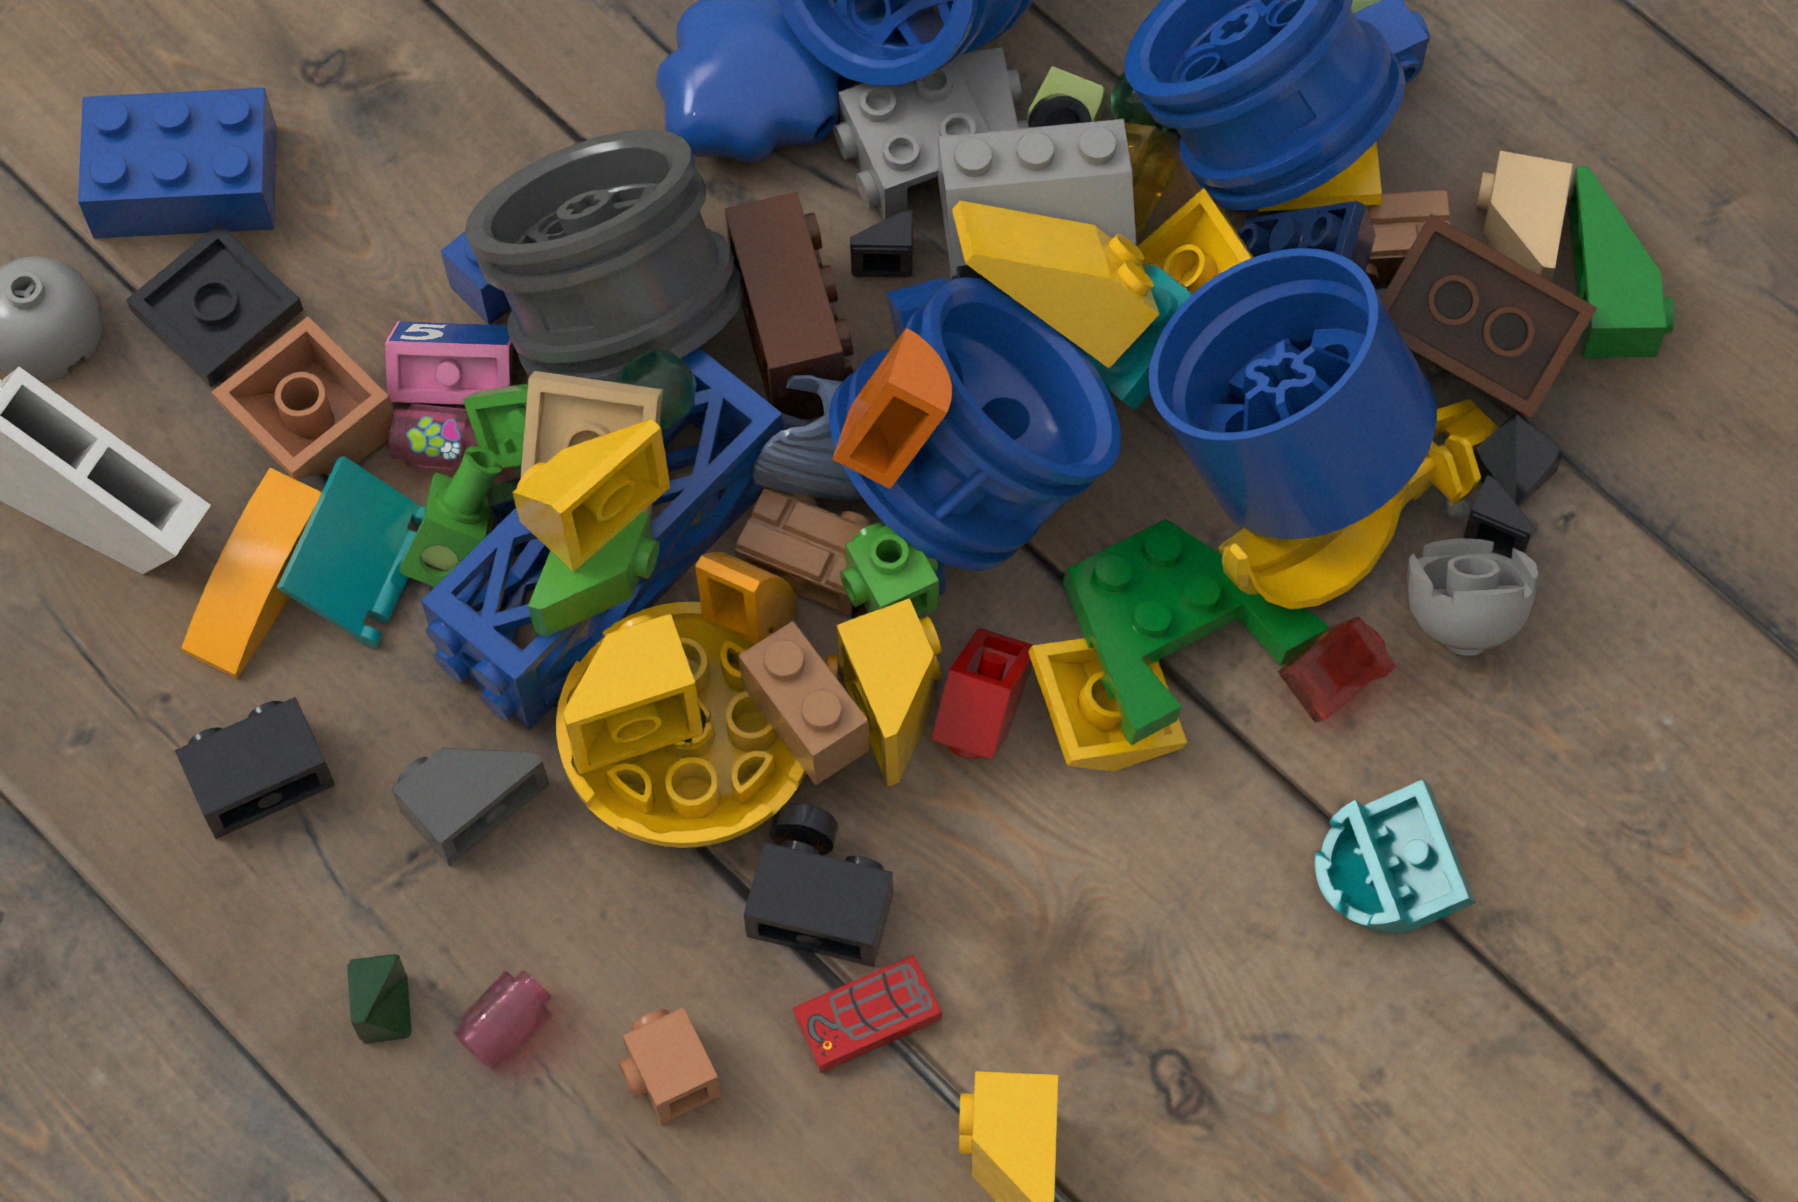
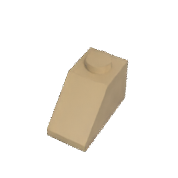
(1525, 209)

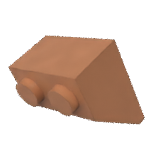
(308, 403)

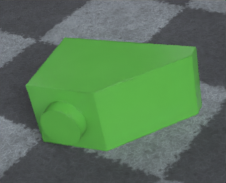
(598, 584)

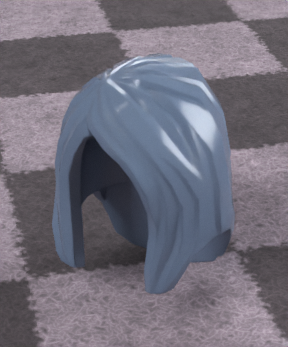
(802, 453)

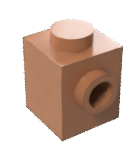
(669, 1064)

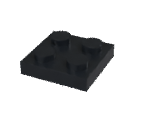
(215, 305)

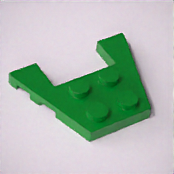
(1156, 599)

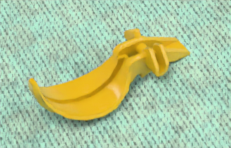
(1328, 565)

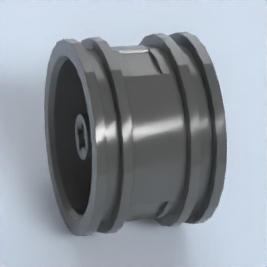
(606, 255)

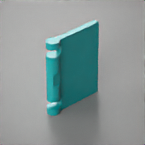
(353, 552)

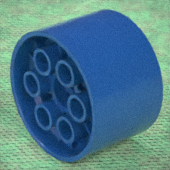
(1293, 393)

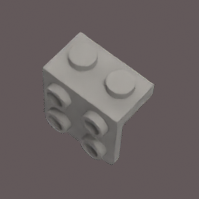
(896, 132)

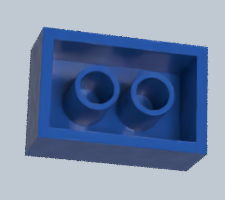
(177, 162)

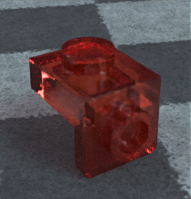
(1336, 667)

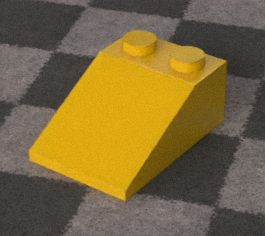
(1063, 273)

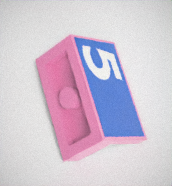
(446, 361)

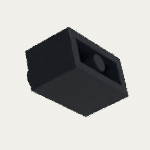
(254, 766)
(819, 902)

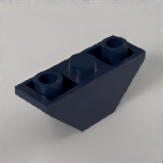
(1334, 228)

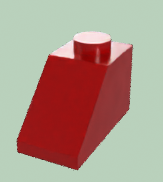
(982, 694)

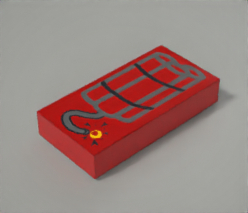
(867, 1013)

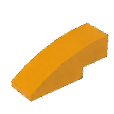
(242, 591)
(743, 597)

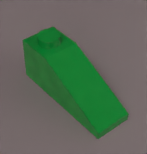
(1614, 276)

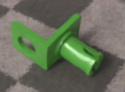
(454, 513)

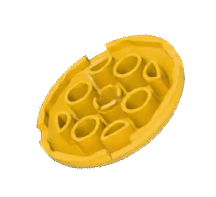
(698, 788)

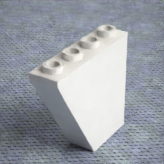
(88, 480)

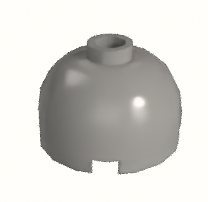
(46, 317)
(1469, 594)

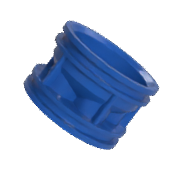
(1018, 437)

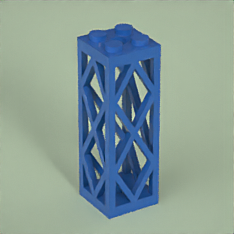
(465, 612)

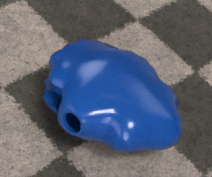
(745, 83)

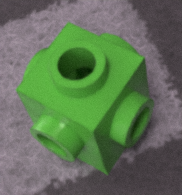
(888, 570)

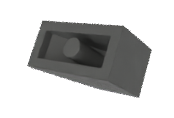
(466, 794)

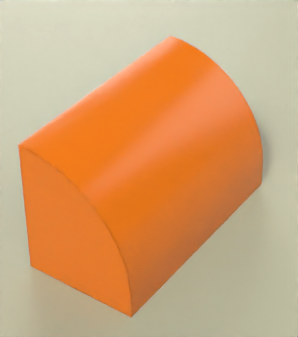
(895, 411)

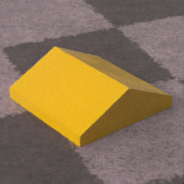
(1195, 243)
(1086, 717)

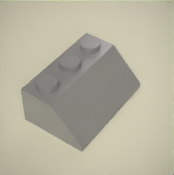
(1048, 170)

